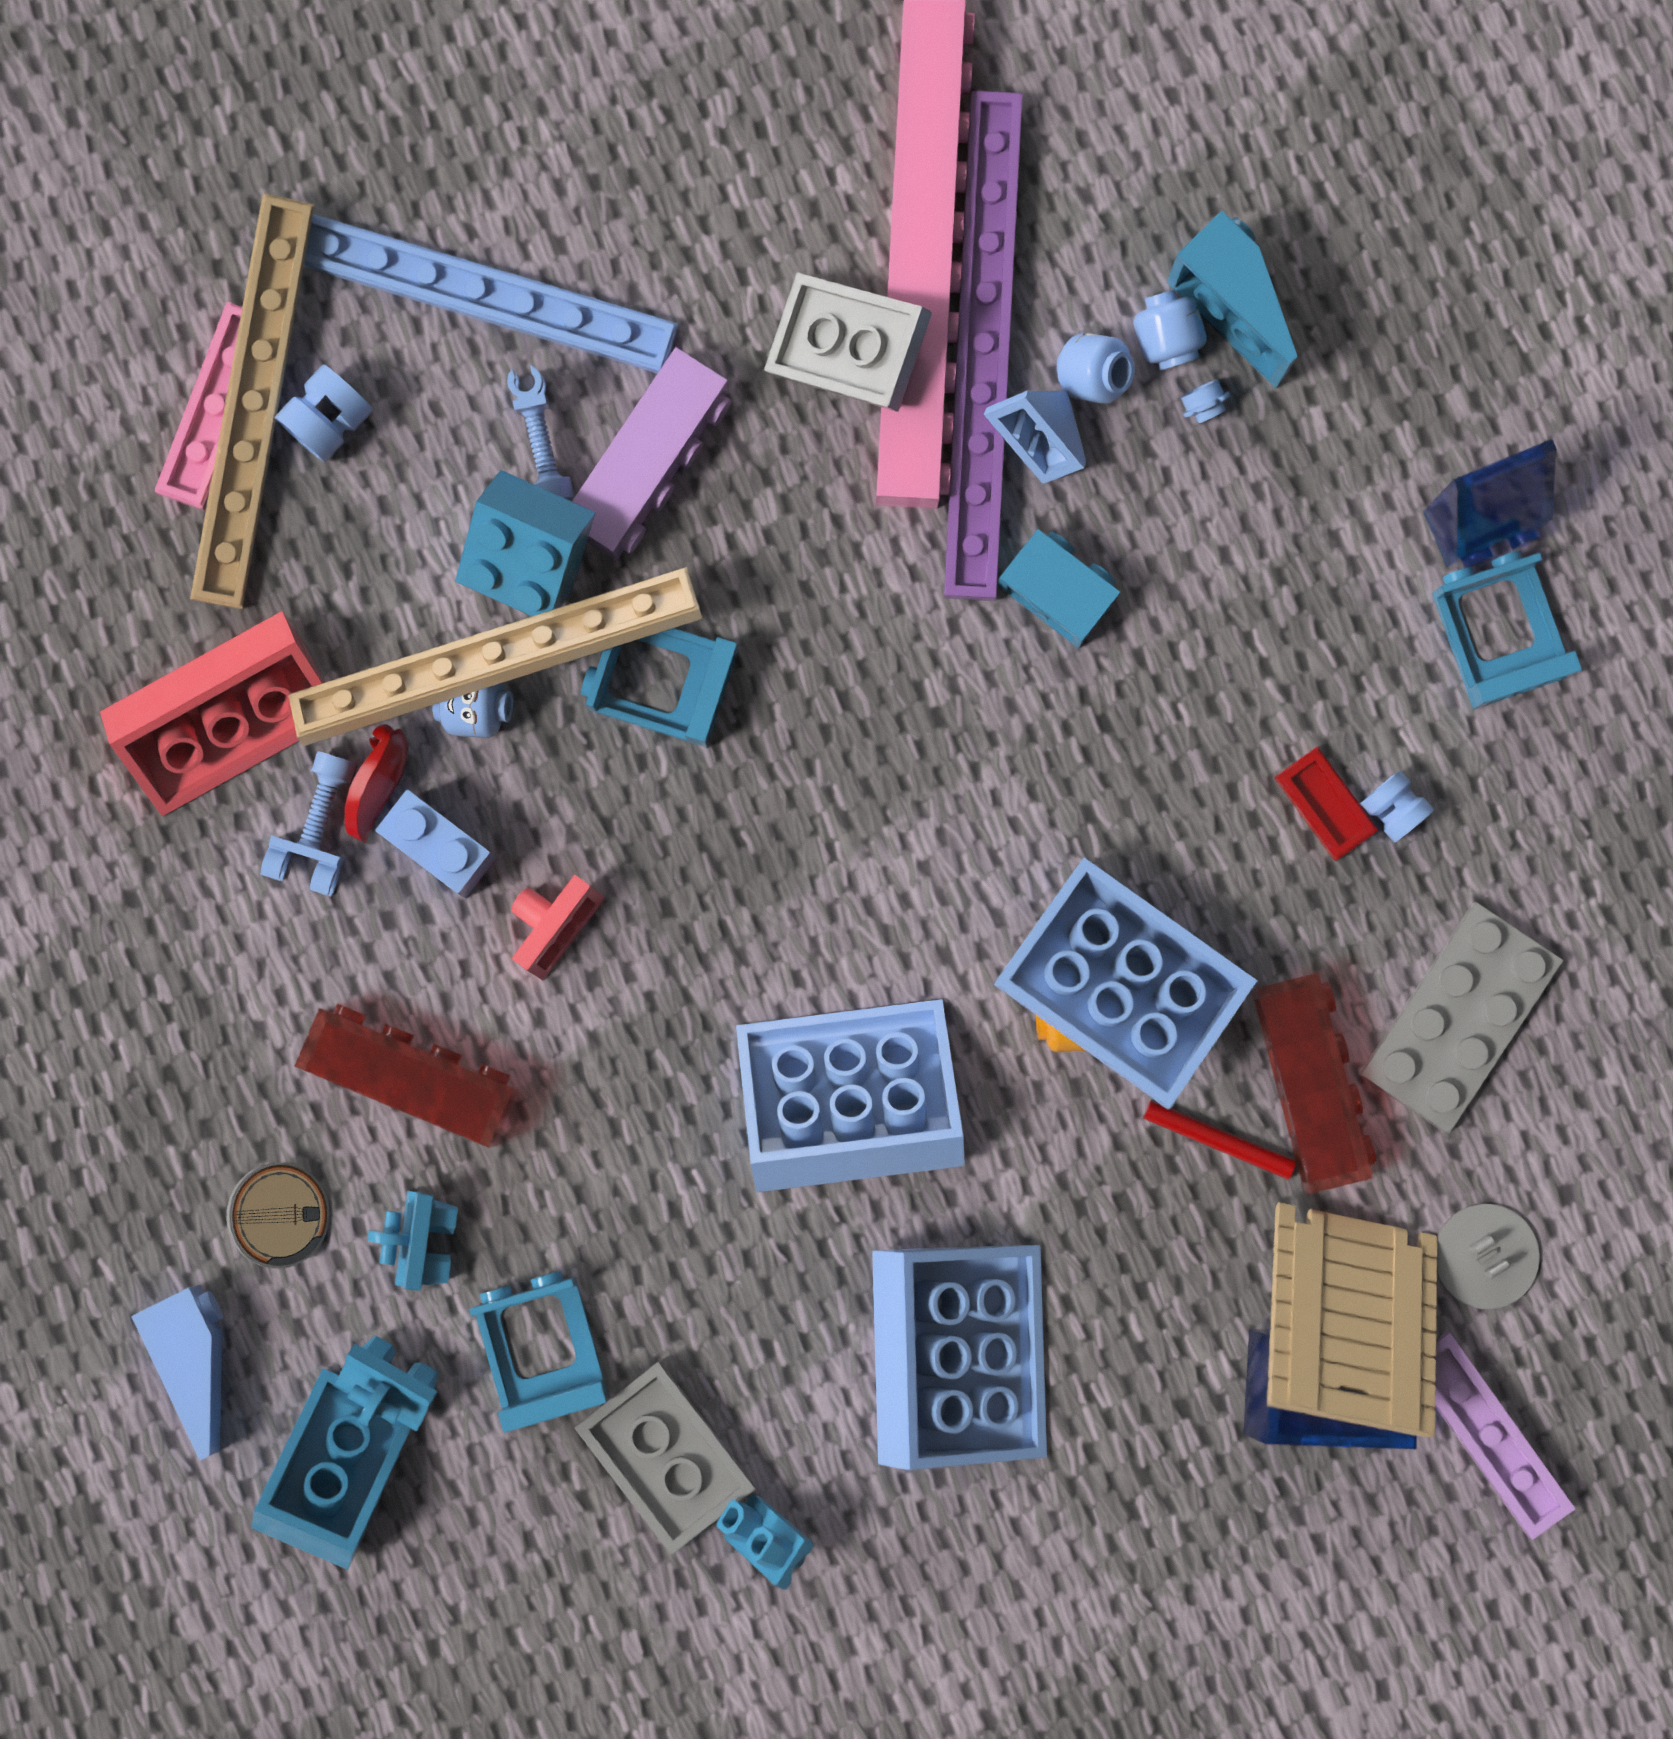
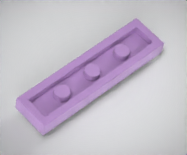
(1496, 1442)

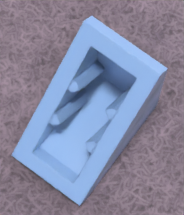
(1040, 432)

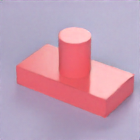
(553, 924)

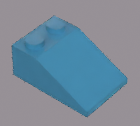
(1235, 294)
(329, 1476)

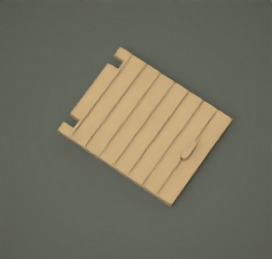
(1356, 1317)

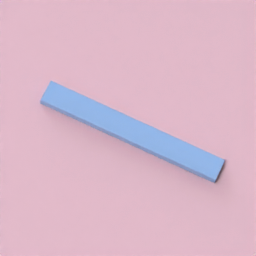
(489, 294)

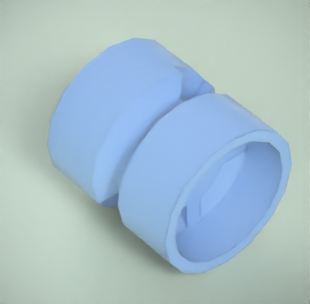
(311, 426)

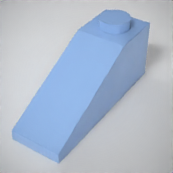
(187, 1354)

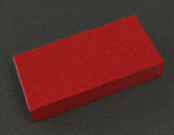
(1326, 804)

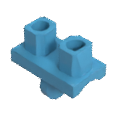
(414, 1264)
(385, 1388)
(765, 1538)

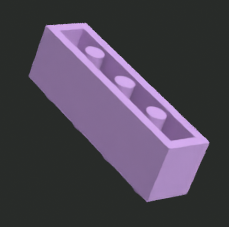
(649, 451)

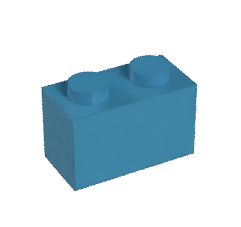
(1059, 586)

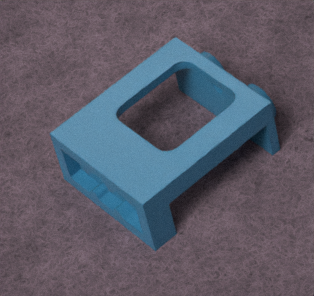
(1519, 671)
(701, 696)
(552, 1393)

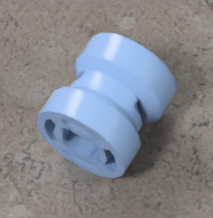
(1397, 806)

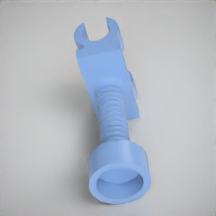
(532, 406)
(331, 773)

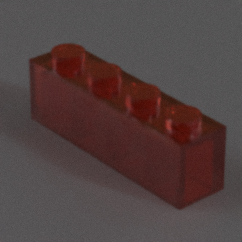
(406, 1076)
(1313, 1083)

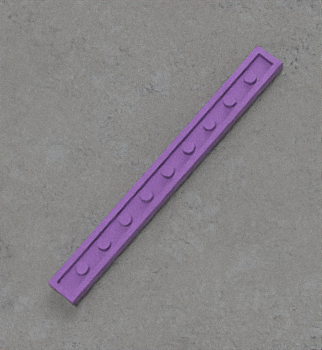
(982, 345)

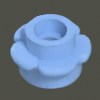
(1205, 401)

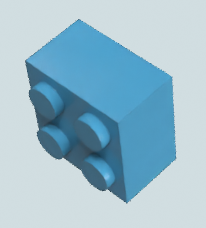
(524, 545)

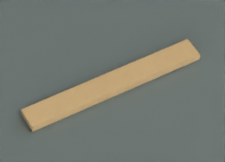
(252, 401)
(494, 656)

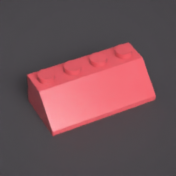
(212, 714)

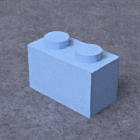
(435, 844)

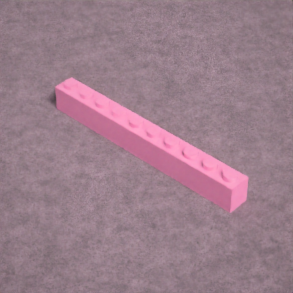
(922, 243)

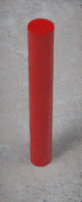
(1220, 1140)

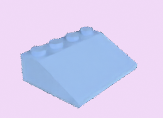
(1125, 983)
(849, 1096)
(959, 1356)

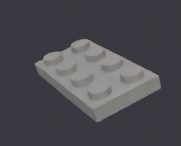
(1461, 1017)

